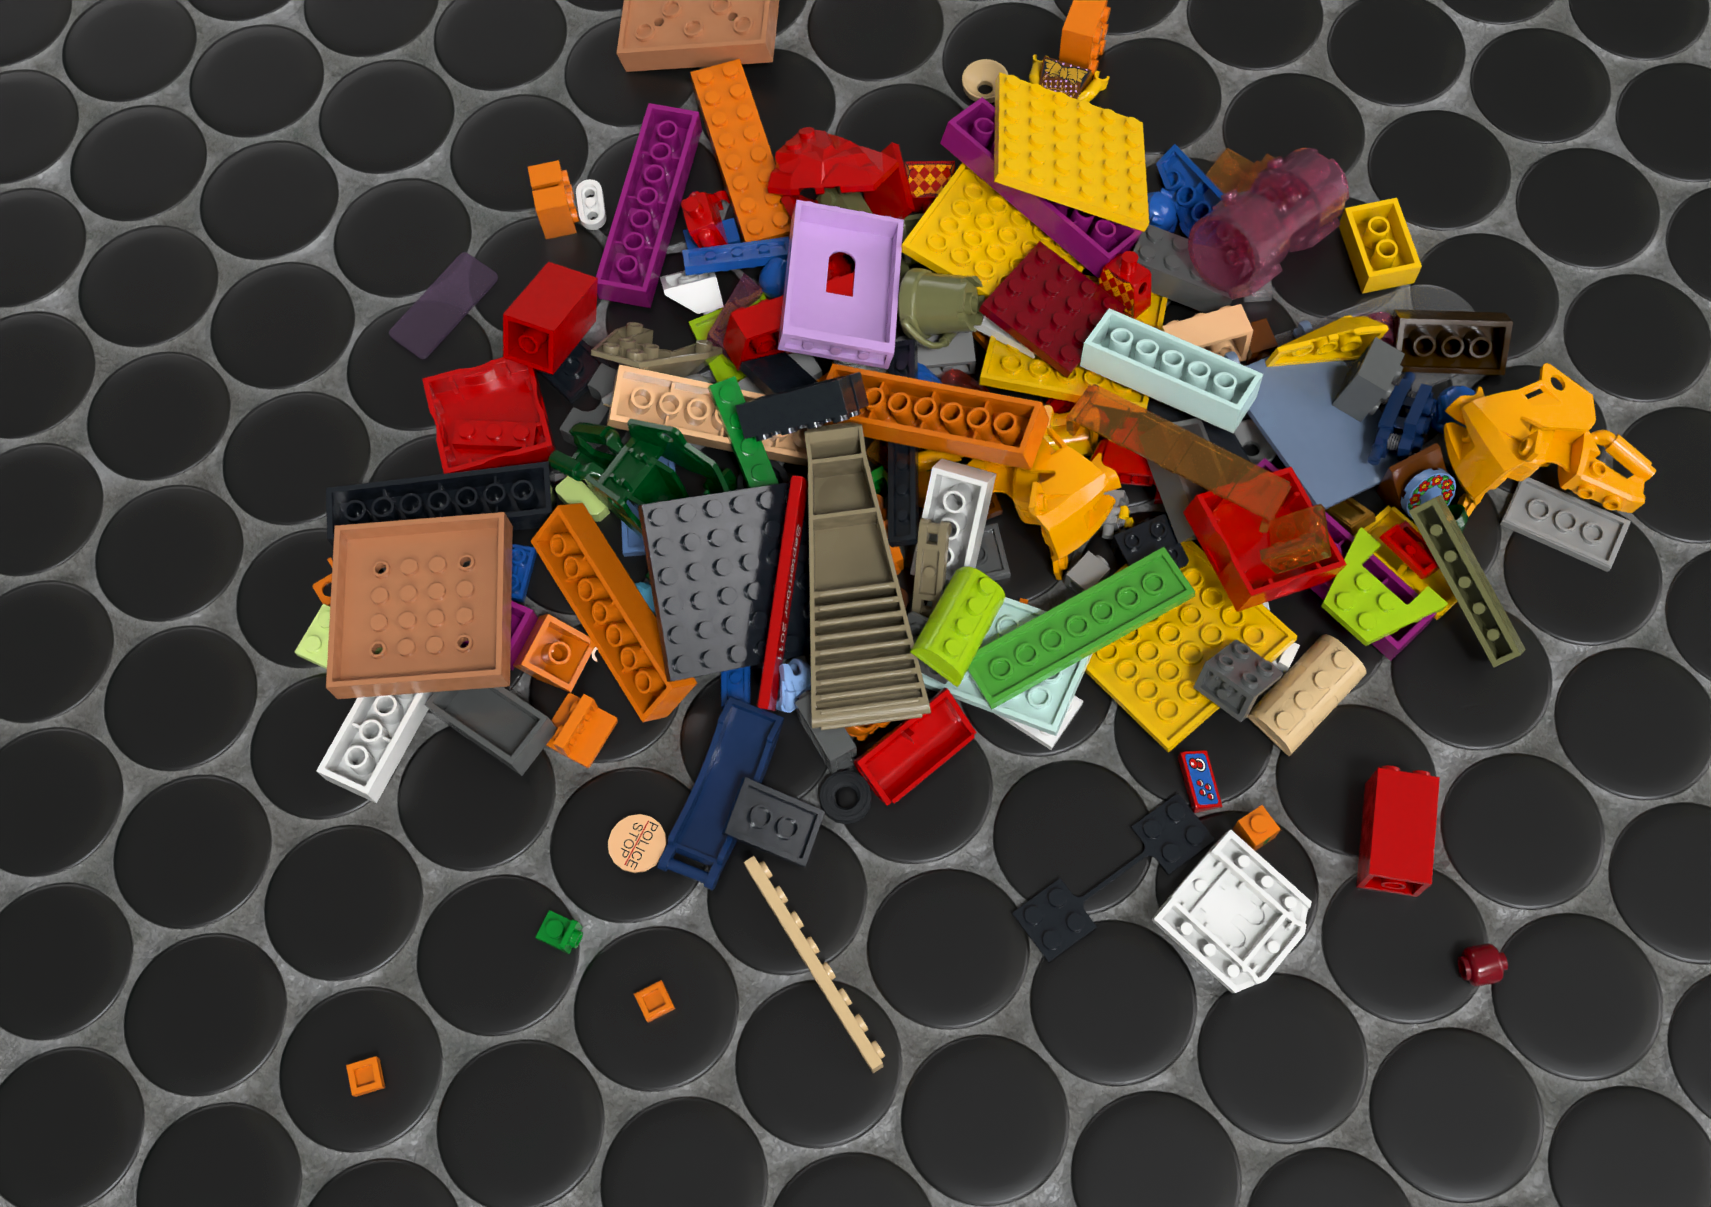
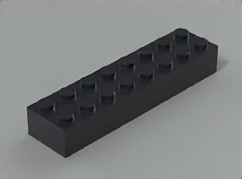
(520, 491)

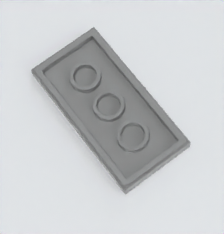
(1565, 523)

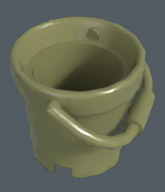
(938, 305)

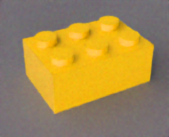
(1379, 245)

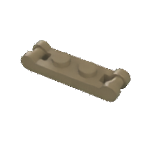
(930, 565)

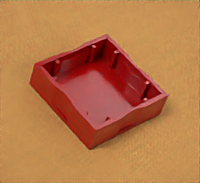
(488, 392)
(1234, 544)

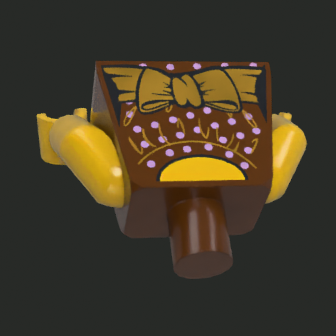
(1066, 78)

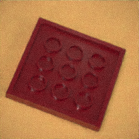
(1049, 307)

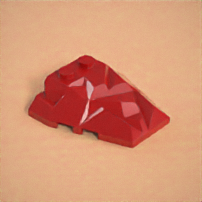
(827, 161)

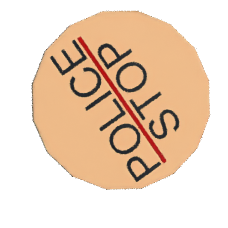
(637, 843)

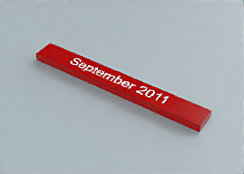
(783, 593)

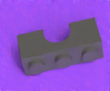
(599, 386)

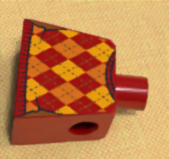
(927, 181)
(1127, 283)

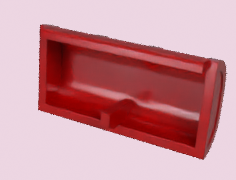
(915, 749)

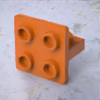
(581, 729)

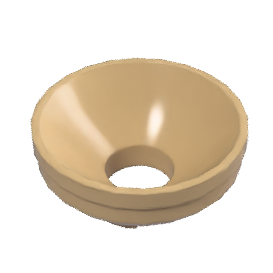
(981, 73)

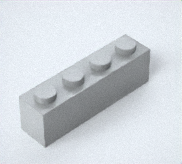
(956, 355)

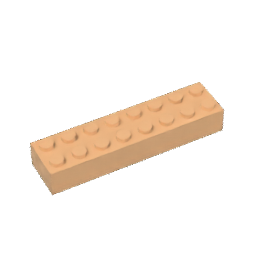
(690, 408)

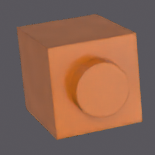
(1257, 828)

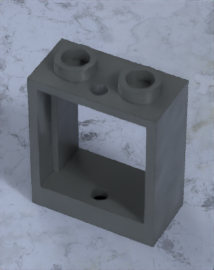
(833, 744)

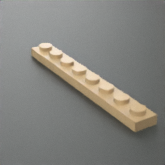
(821, 972)

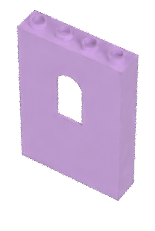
(836, 325)

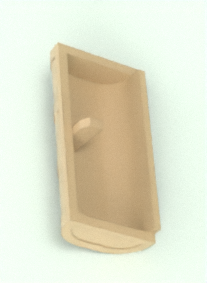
(1307, 693)

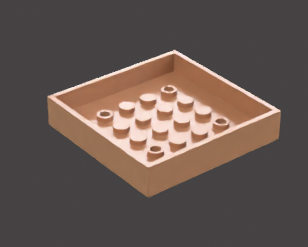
(696, 33)
(420, 606)

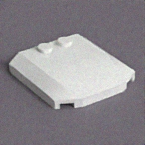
(1222, 912)

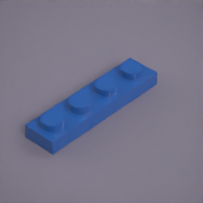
(734, 256)

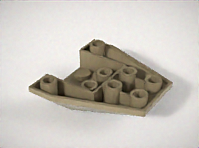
(634, 347)

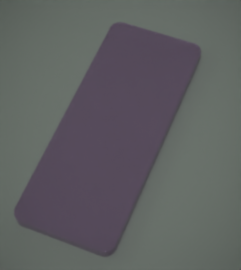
(443, 305)

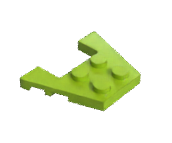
(1366, 604)

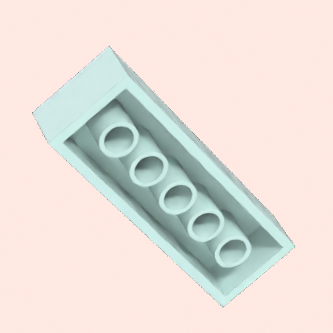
(1171, 370)

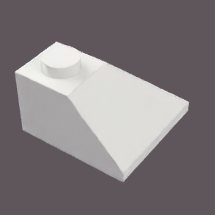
(694, 291)

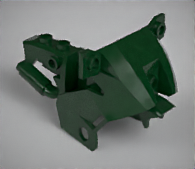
(635, 468)

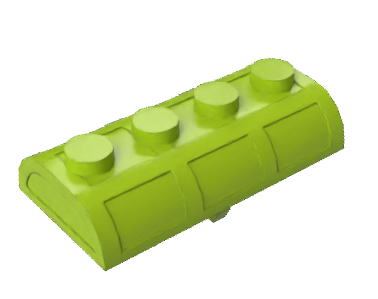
(959, 623)

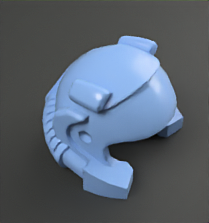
(794, 680)

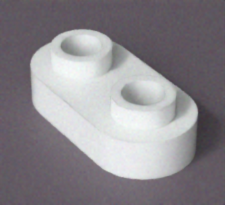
(591, 206)

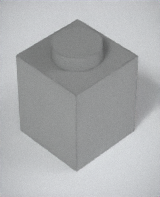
(1087, 573)

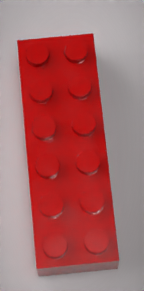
(756, 329)

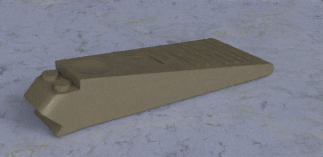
(856, 605)

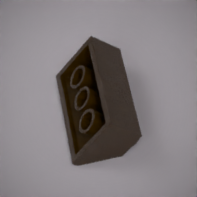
(1452, 341)

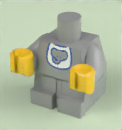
(1118, 516)

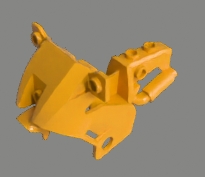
(1518, 435)
(1058, 492)

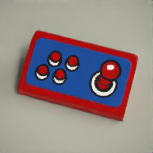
(1199, 781)

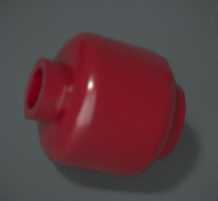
(1482, 964)

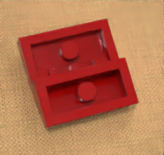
(1411, 549)

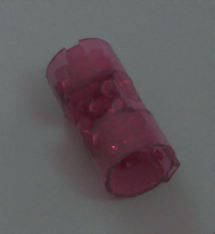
(1251, 231)

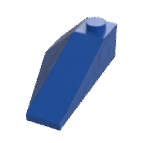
(1191, 188)

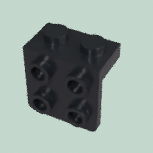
(1147, 538)

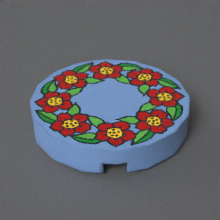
(1426, 487)

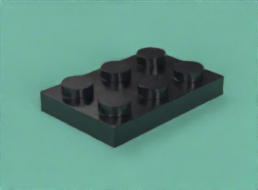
(773, 822)

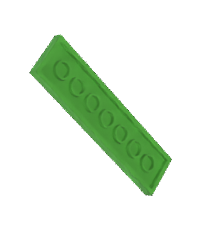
(1079, 627)

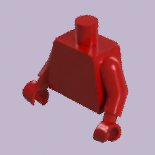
(704, 218)
(1129, 466)

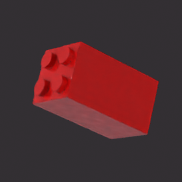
(549, 318)
(1398, 831)

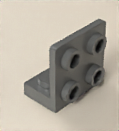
(1236, 679)

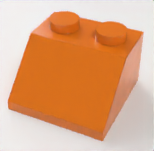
(555, 653)

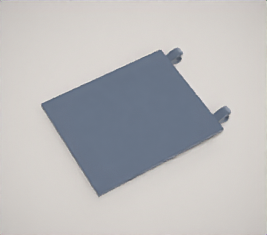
(1312, 435)

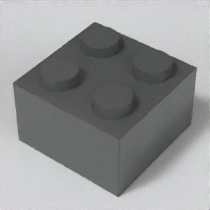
(1369, 380)

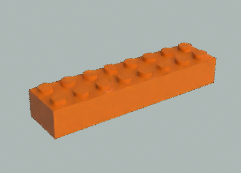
(740, 150)
(949, 418)
(609, 609)

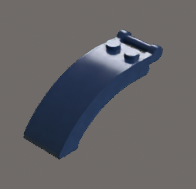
(738, 750)

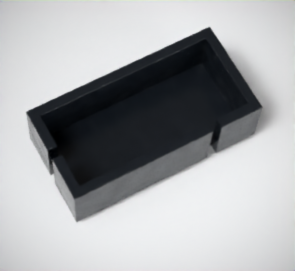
(803, 407)

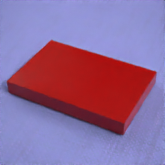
(894, 194)

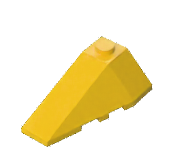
(1333, 342)

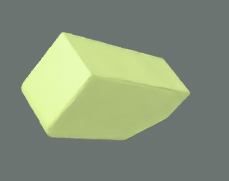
(575, 492)

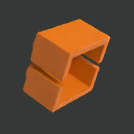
(553, 199)

